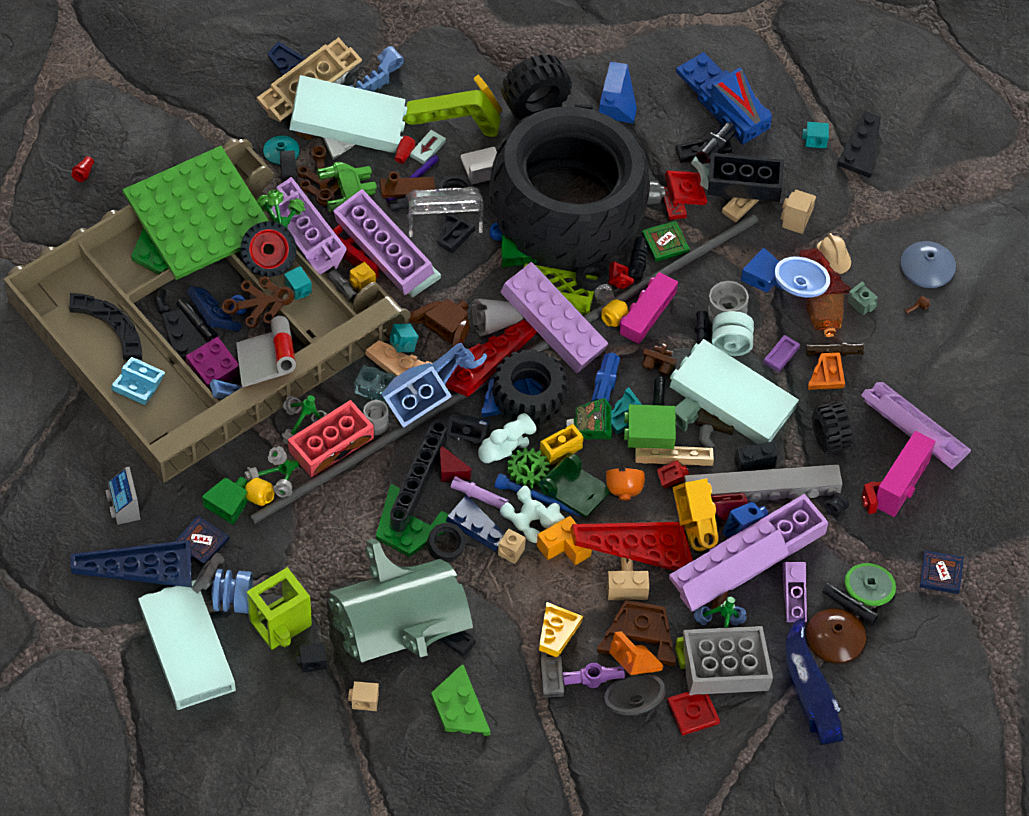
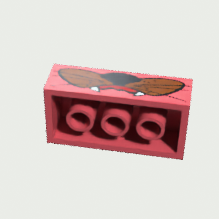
(331, 438)

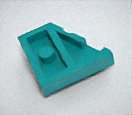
(622, 406)

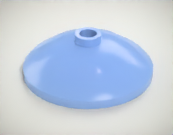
(802, 277)

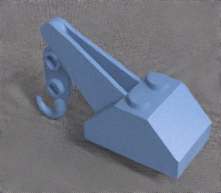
(424, 386)

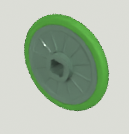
(870, 584)

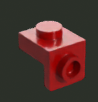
(619, 275)
(869, 497)

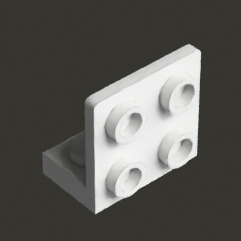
(479, 164)

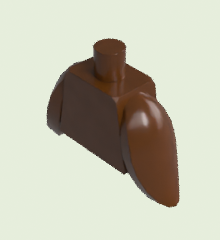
(444, 319)

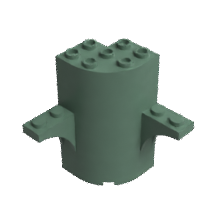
(399, 607)

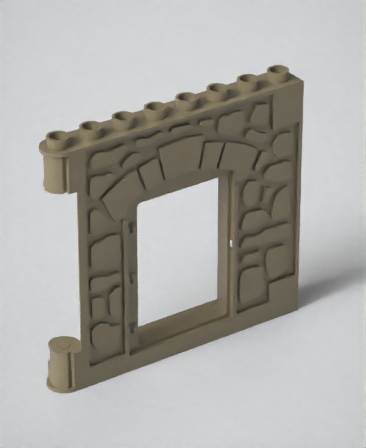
(182, 416)

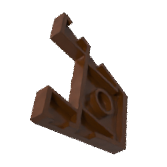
(644, 624)

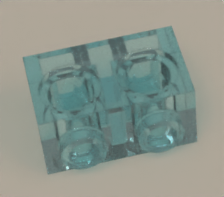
(374, 388)

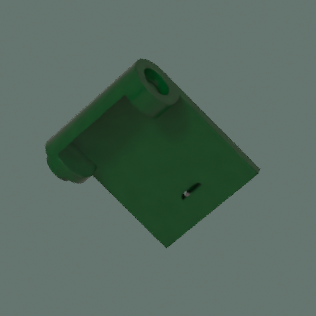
(574, 486)

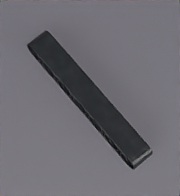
(418, 475)

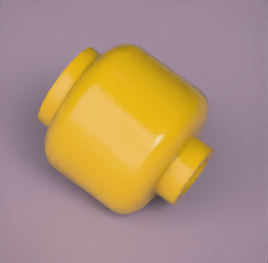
(613, 312)
(259, 491)

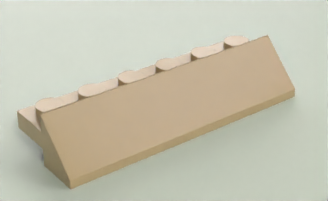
(325, 64)

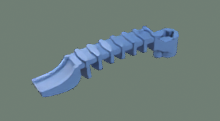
(390, 61)

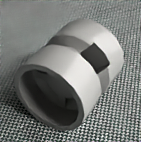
(377, 414)

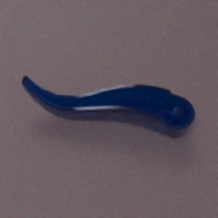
(811, 688)

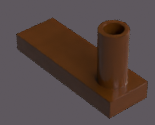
(399, 187)

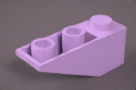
(795, 590)

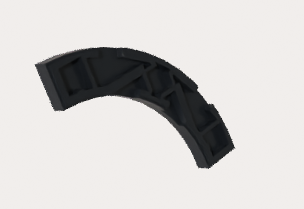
(113, 317)

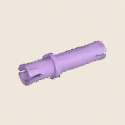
(472, 490)

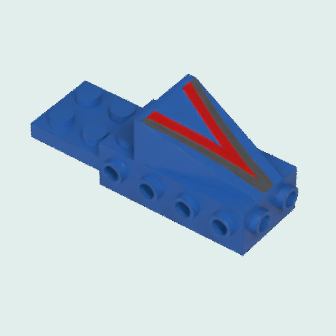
(726, 96)

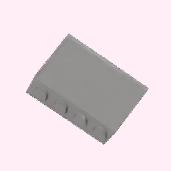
(726, 660)

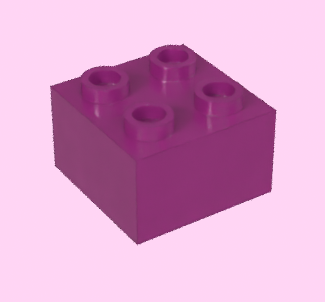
(213, 362)

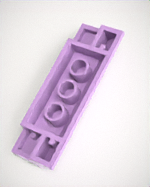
(310, 230)
(911, 419)
(729, 564)

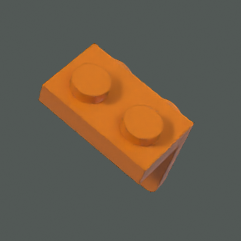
(633, 658)

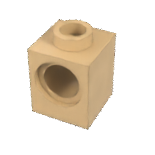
(511, 546)
(364, 696)

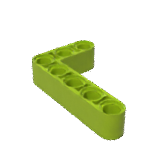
(455, 105)

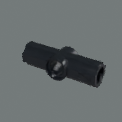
(716, 142)

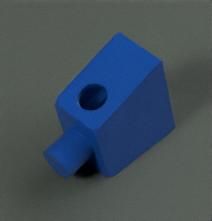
(761, 271)
(742, 518)

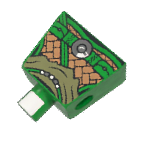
(593, 420)

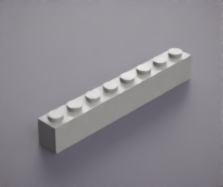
(776, 483)

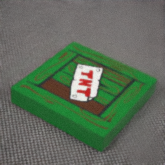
(665, 241)

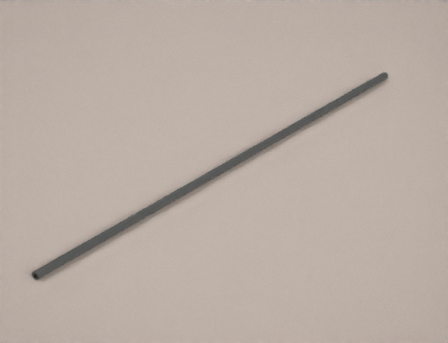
(456, 397)

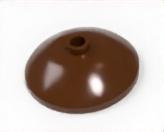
(832, 644)

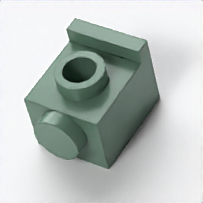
(862, 299)
(686, 413)

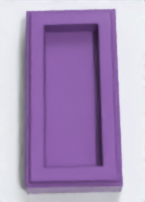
(781, 353)

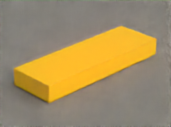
(484, 88)

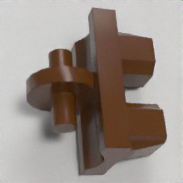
(667, 363)

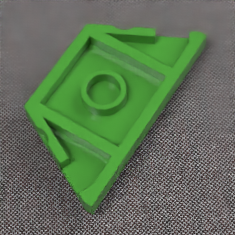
(459, 705)

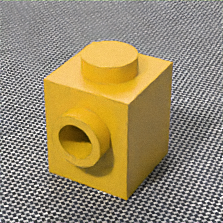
(361, 276)

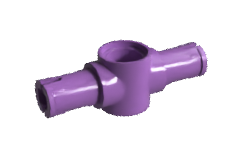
(603, 674)

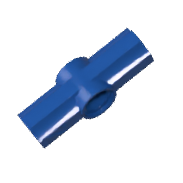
(606, 377)

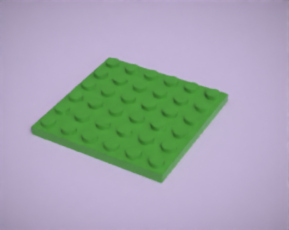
(195, 211)

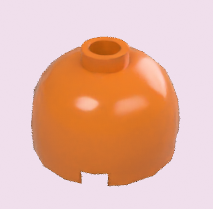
(625, 483)

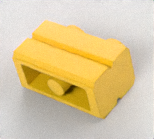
(561, 443)

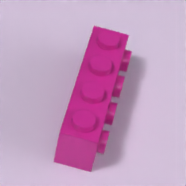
(648, 307)

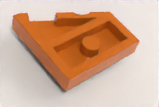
(828, 373)

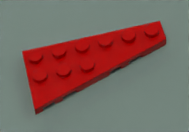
(497, 348)
(649, 542)

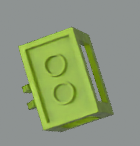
(286, 615)

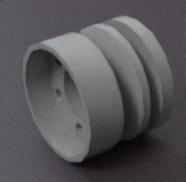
(727, 297)

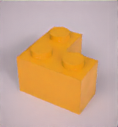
(559, 539)

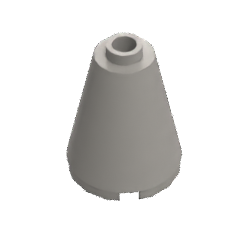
(493, 315)

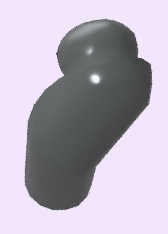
(704, 436)

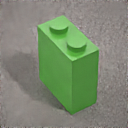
(650, 426)

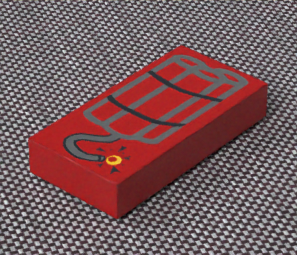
(673, 210)

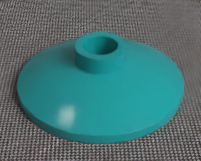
(279, 143)

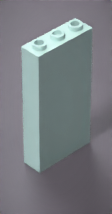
(348, 114)
(733, 392)
(186, 645)

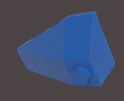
(618, 94)

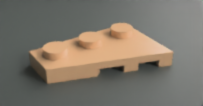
(390, 360)

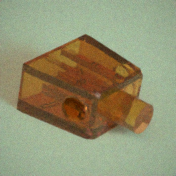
(826, 312)

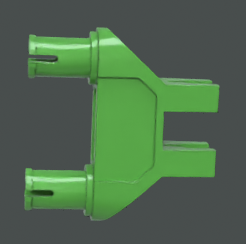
(348, 181)

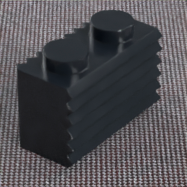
(756, 457)

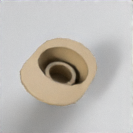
(835, 252)

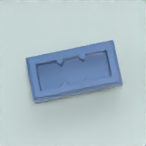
(222, 389)

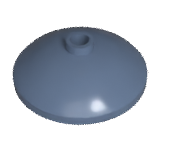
(928, 271)

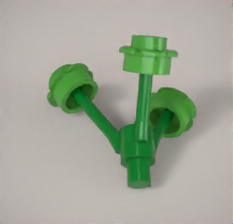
(274, 198)

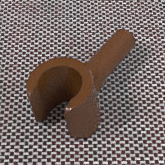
(922, 302)

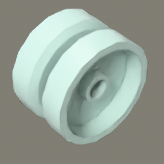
(733, 333)

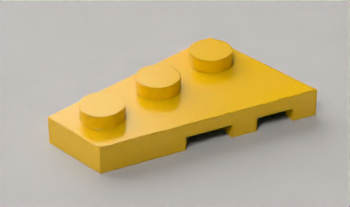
(558, 629)

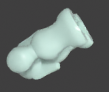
(505, 440)
(531, 511)

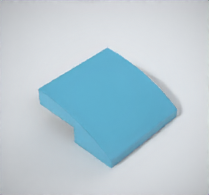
(138, 381)

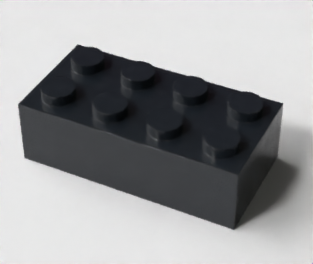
(745, 177)

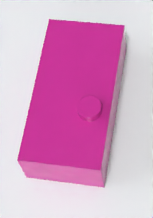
(905, 473)

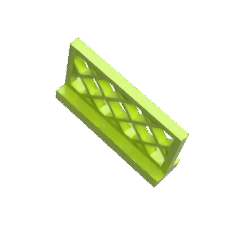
(580, 302)

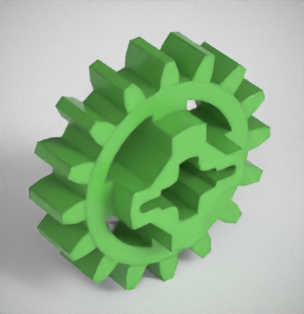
(531, 474)

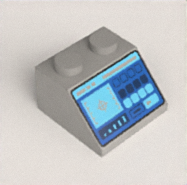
(123, 497)

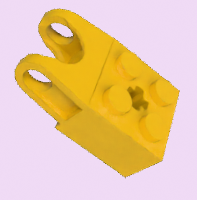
(697, 512)

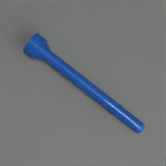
(503, 482)

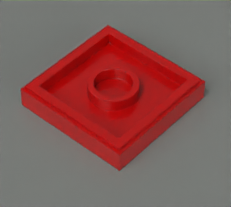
(685, 187)
(693, 712)

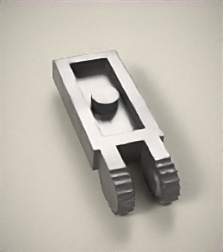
(208, 572)
(552, 676)

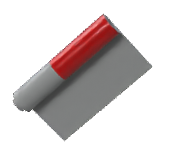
(267, 354)

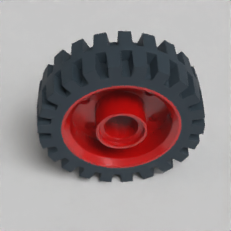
(283, 249)

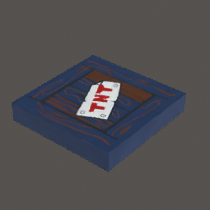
(204, 540)
(941, 572)

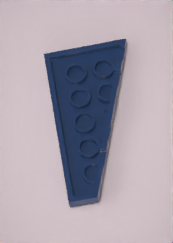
(152, 563)

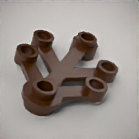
(318, 155)
(261, 301)

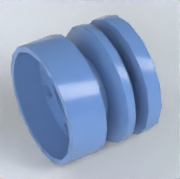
(231, 590)

